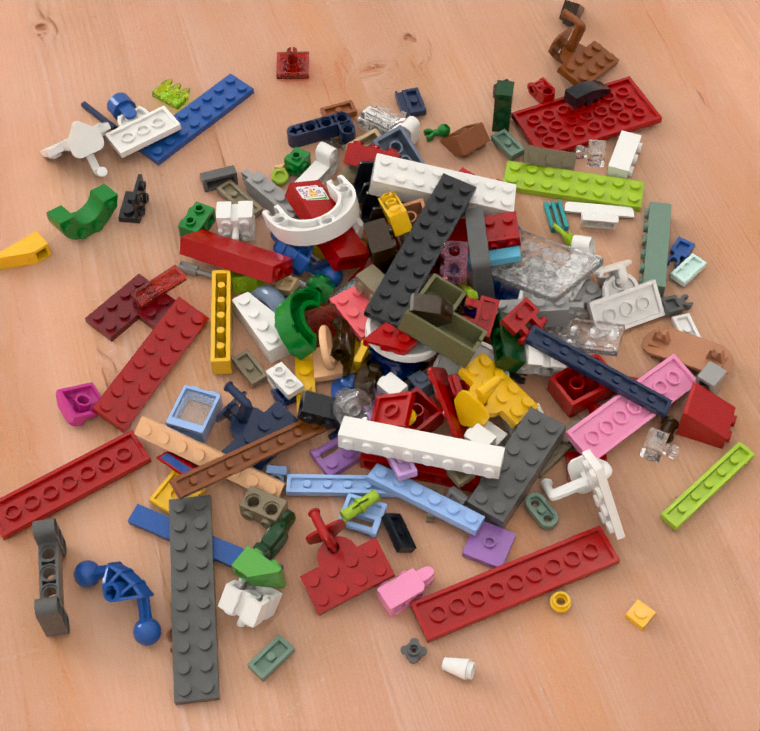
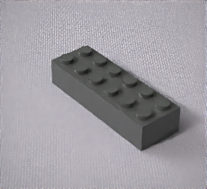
(523, 462)

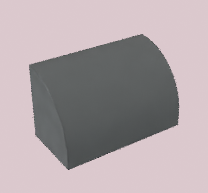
(215, 178)

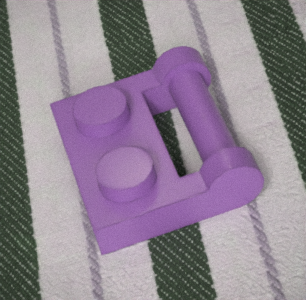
(337, 461)

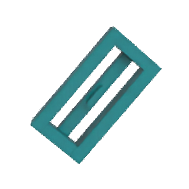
(546, 206)

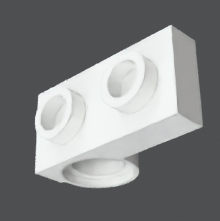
(283, 379)

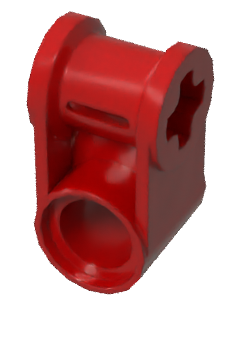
(541, 90)

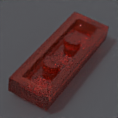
(158, 286)

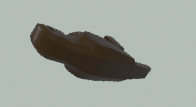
(343, 345)
(367, 377)

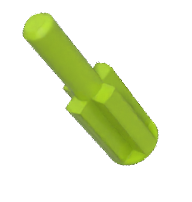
(567, 237)

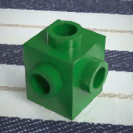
(297, 161)
(322, 284)

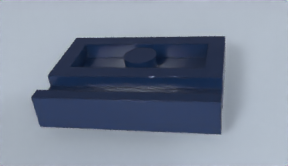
(410, 102)

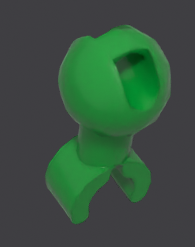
(443, 130)

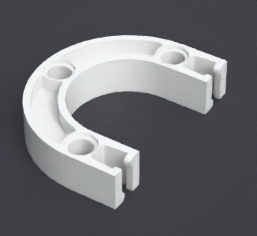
(318, 229)

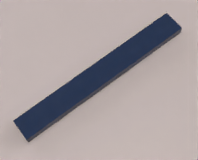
(598, 371)

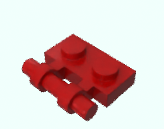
(519, 316)

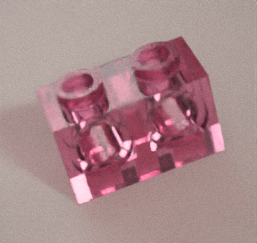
(458, 262)

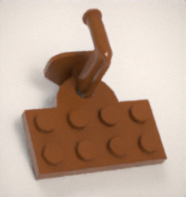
(579, 61)

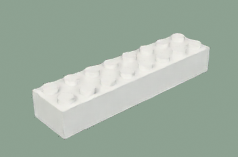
(418, 180)

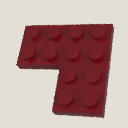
(121, 311)

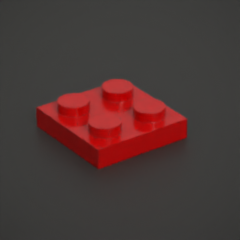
(394, 409)

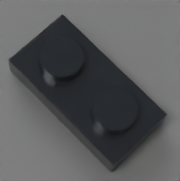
(398, 533)

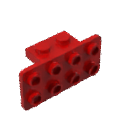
(438, 377)

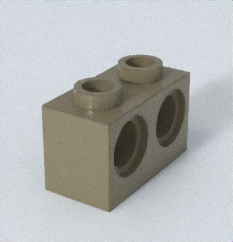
(266, 504)

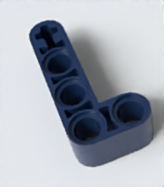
(322, 128)

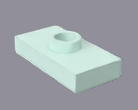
(688, 270)

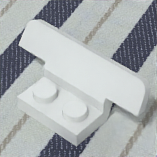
(599, 215)

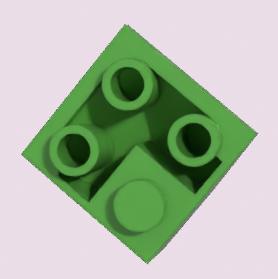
(258, 570)

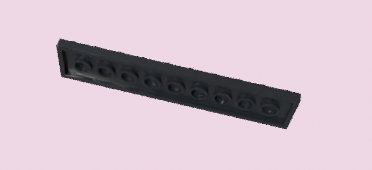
(420, 250)

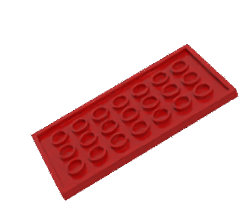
(563, 127)

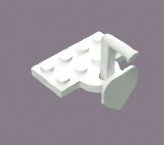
(82, 143)
(623, 298)
(588, 475)

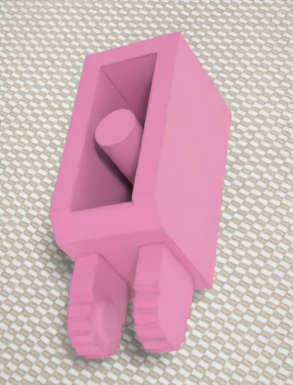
(405, 588)

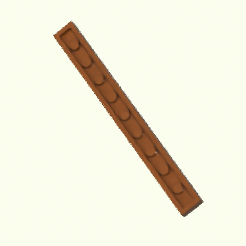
(244, 457)

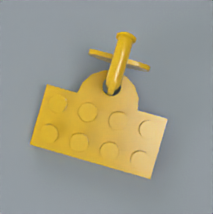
(490, 395)

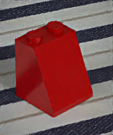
(706, 418)

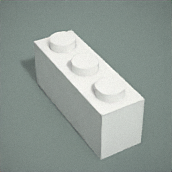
(625, 155)

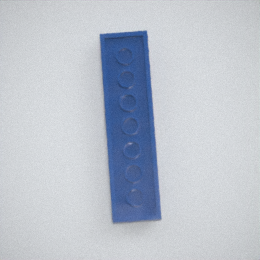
(200, 116)

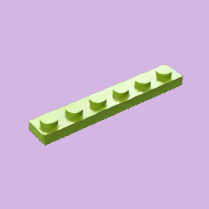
(707, 486)

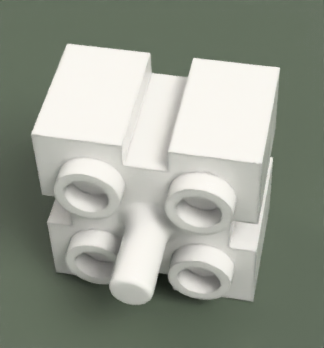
(236, 220)
(539, 363)
(249, 602)

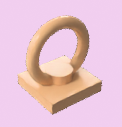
(324, 365)

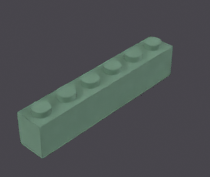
(655, 244)

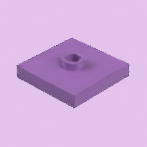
(489, 545)

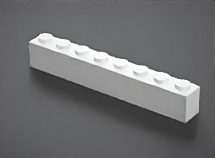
(421, 447)

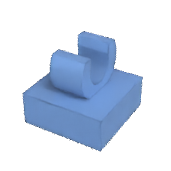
(277, 470)

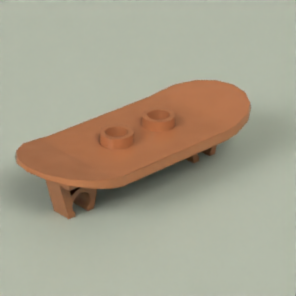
(690, 349)

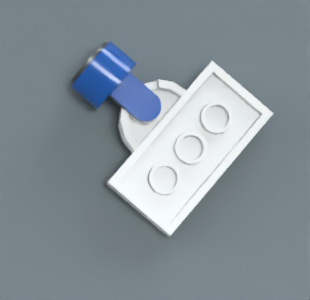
(137, 125)

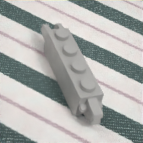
(266, 193)
(557, 313)

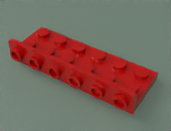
(500, 229)

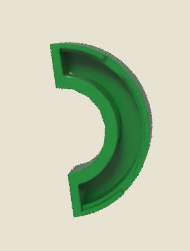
(89, 218)
(291, 322)

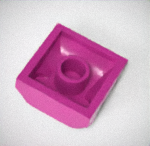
(77, 403)

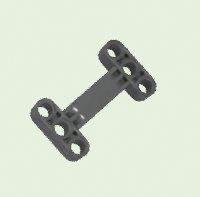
(50, 610)

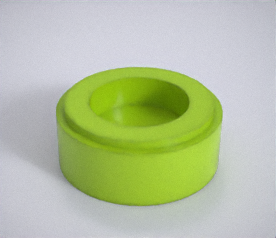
(280, 177)

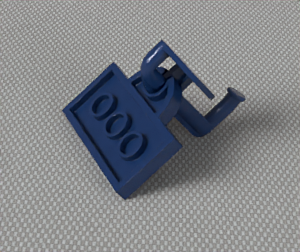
(251, 423)

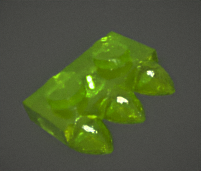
(171, 94)

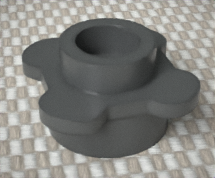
(413, 657)

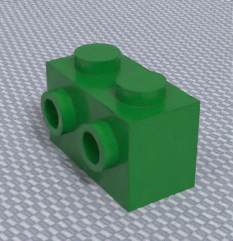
(197, 218)

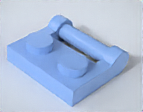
(372, 515)

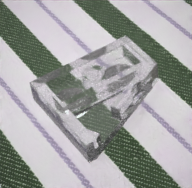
(382, 117)

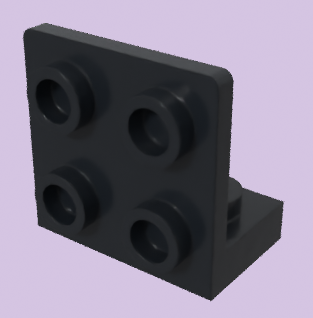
(134, 203)

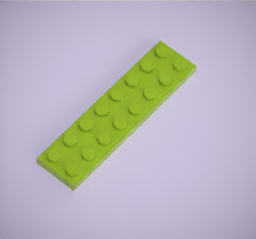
(574, 185)

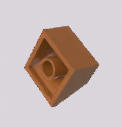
(466, 140)

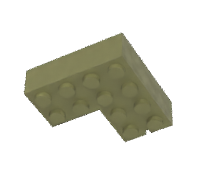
(455, 340)

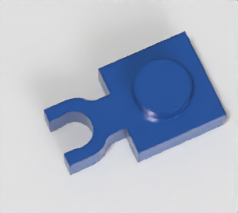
(680, 250)

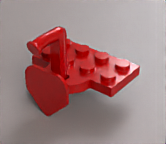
(346, 571)

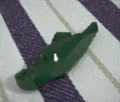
(276, 535)

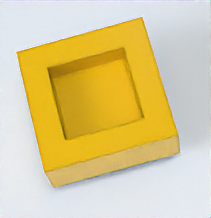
(640, 615)

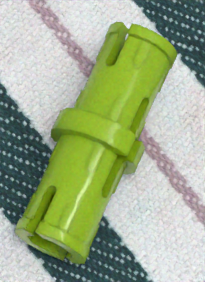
(359, 505)

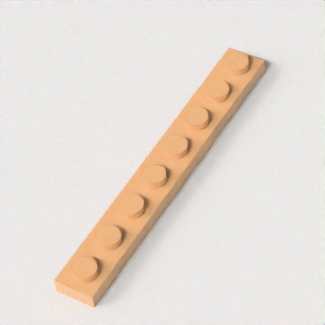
(200, 454)

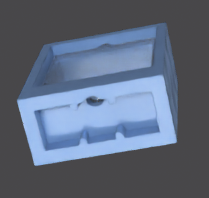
(195, 412)

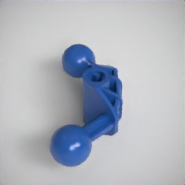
(301, 260)
(120, 585)

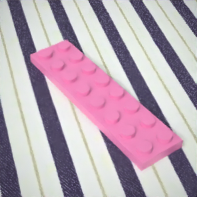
(622, 417)

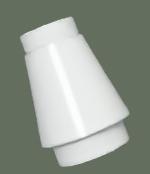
(460, 667)

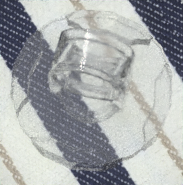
(351, 403)

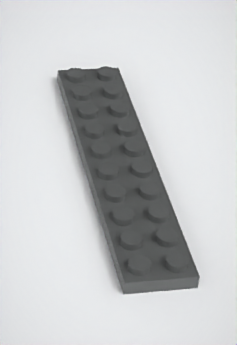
(193, 601)

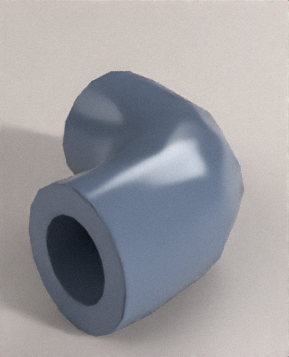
(268, 296)

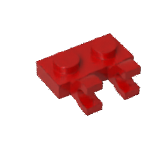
(486, 312)

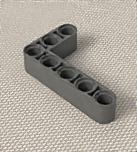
(479, 252)

